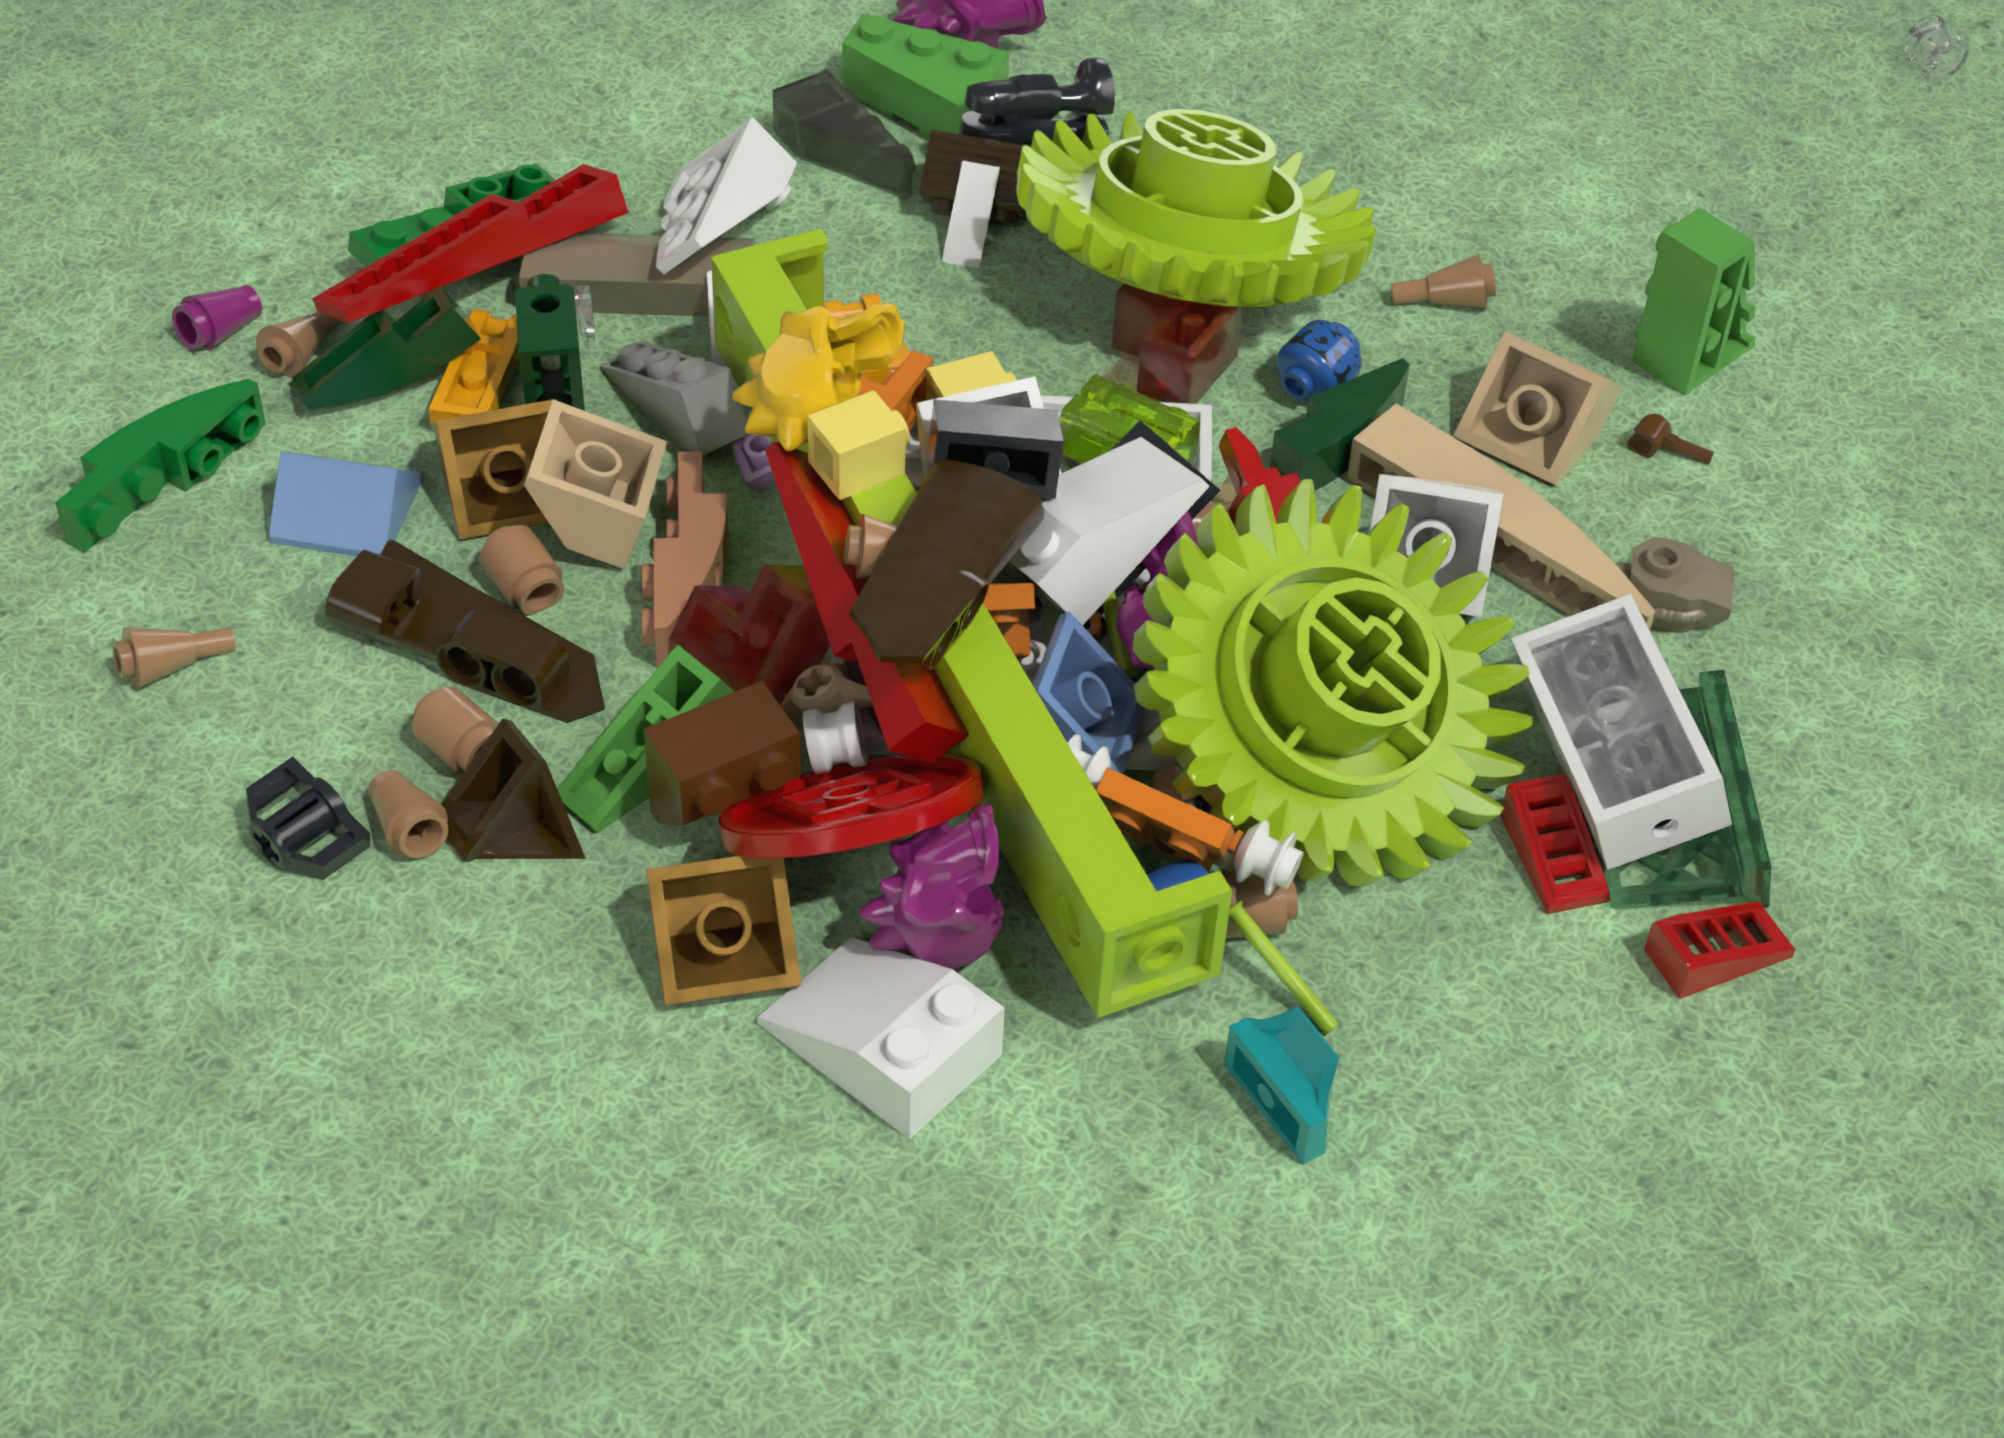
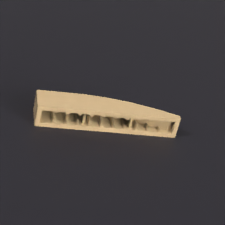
(1533, 538)

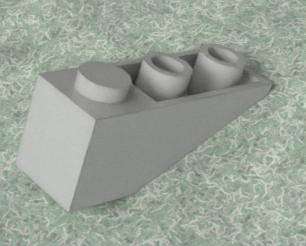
(680, 395)

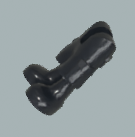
(1027, 103)

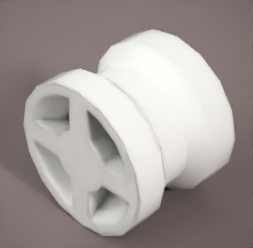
(835, 737)

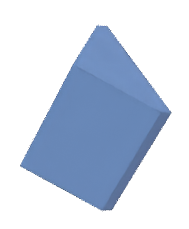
(339, 503)
(1088, 692)

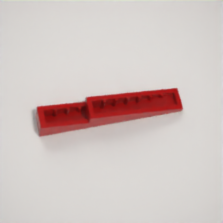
(478, 240)
(905, 696)

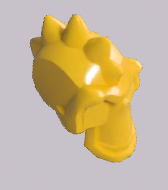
(816, 367)

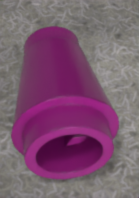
(214, 316)

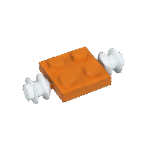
(1192, 833)

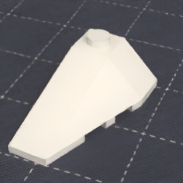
(722, 190)

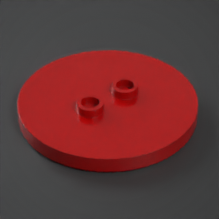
(852, 806)

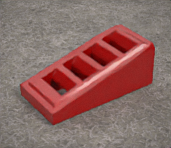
(1548, 805)
(1692, 973)

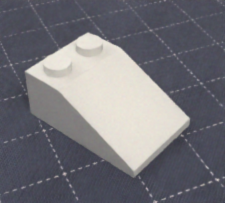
(1104, 524)
(890, 1030)

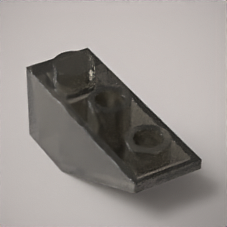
(836, 132)

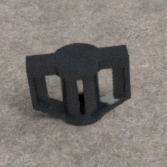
(303, 822)

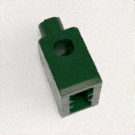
(549, 328)

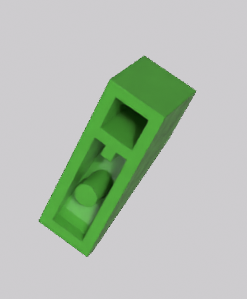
(614, 770)

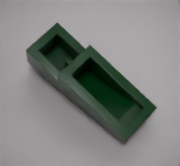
(387, 352)
(1323, 441)

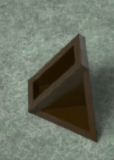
(509, 804)

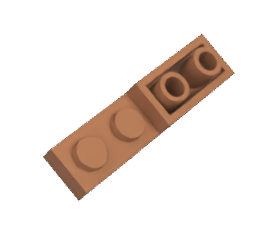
(688, 556)

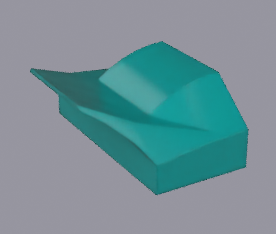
(1287, 1076)

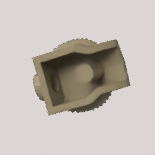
(1680, 584)

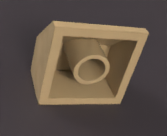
(1536, 409)
(594, 481)

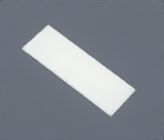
(970, 214)

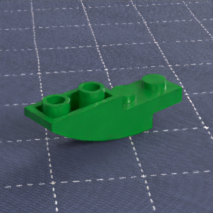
(386, 236)
(166, 446)

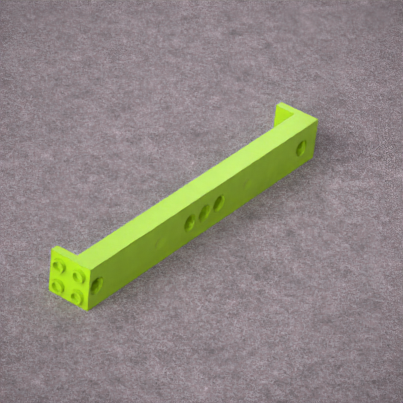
(1051, 824)

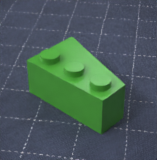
(916, 71)
(1696, 302)

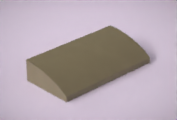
(625, 272)

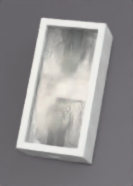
(1622, 732)

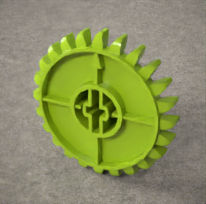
(1194, 210)
(1328, 685)

